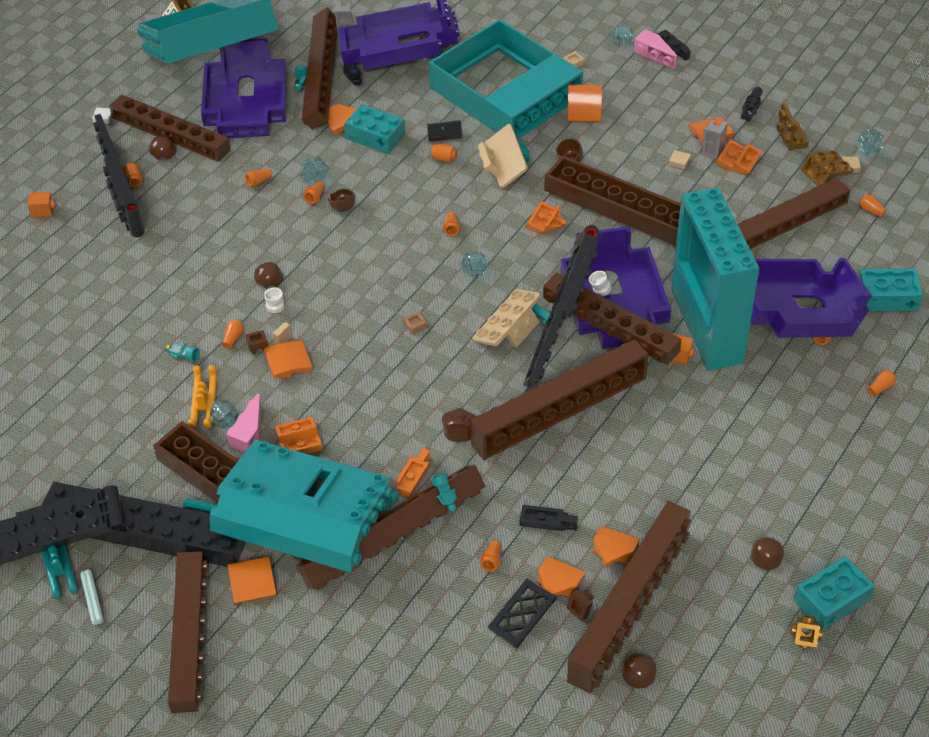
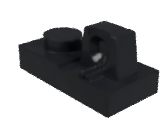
(444, 130)

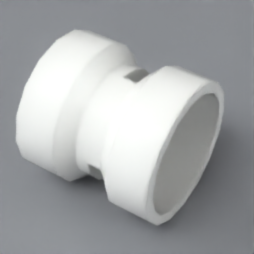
(600, 283)
(274, 300)

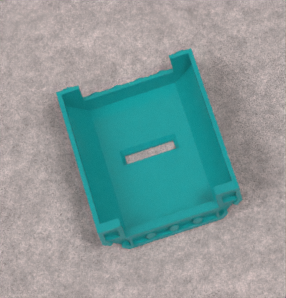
(268, 504)

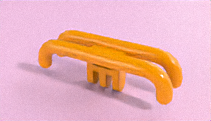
(201, 399)

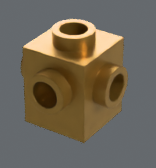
(809, 639)

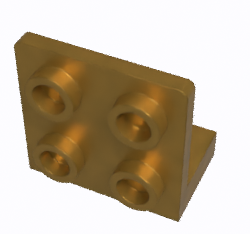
(790, 130)
(823, 165)

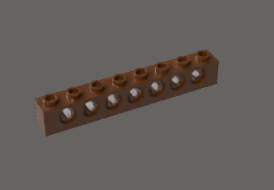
(165, 124)
(619, 322)

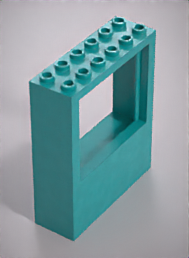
(205, 28)
(523, 101)
(714, 278)

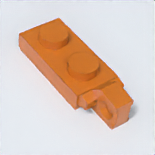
(413, 473)

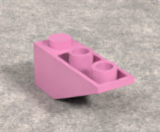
(654, 47)
(247, 426)

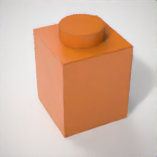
(41, 204)
(687, 350)

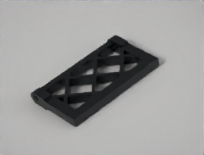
(517, 597)

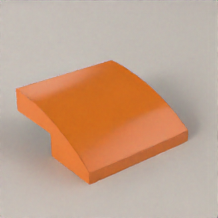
(584, 102)
(697, 128)
(738, 158)
(287, 359)
(299, 436)
(251, 580)

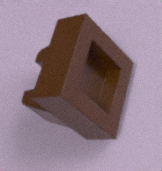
(256, 341)
(580, 604)

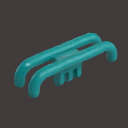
(57, 565)

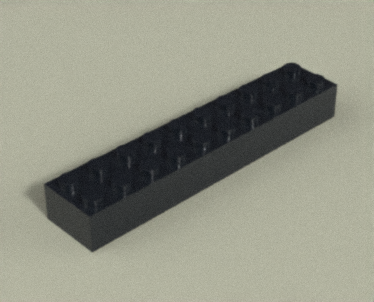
(162, 528)

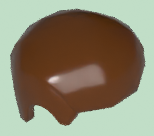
(162, 147)
(570, 148)
(342, 199)
(268, 274)
(767, 553)
(639, 670)

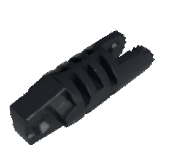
(352, 73)
(751, 104)

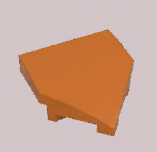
(338, 116)
(545, 219)
(614, 546)
(559, 577)

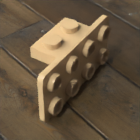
(503, 156)
(512, 320)

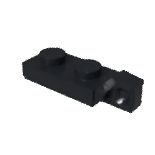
(675, 44)
(547, 518)

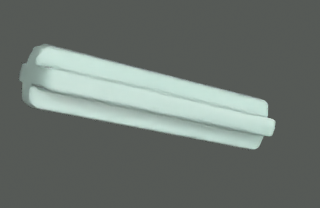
(91, 597)

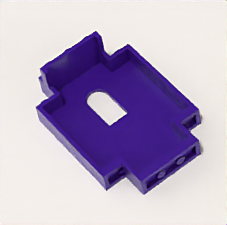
(377, 35)
(244, 115)
(637, 277)
(787, 279)

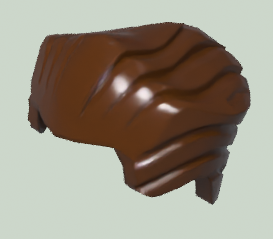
(457, 425)

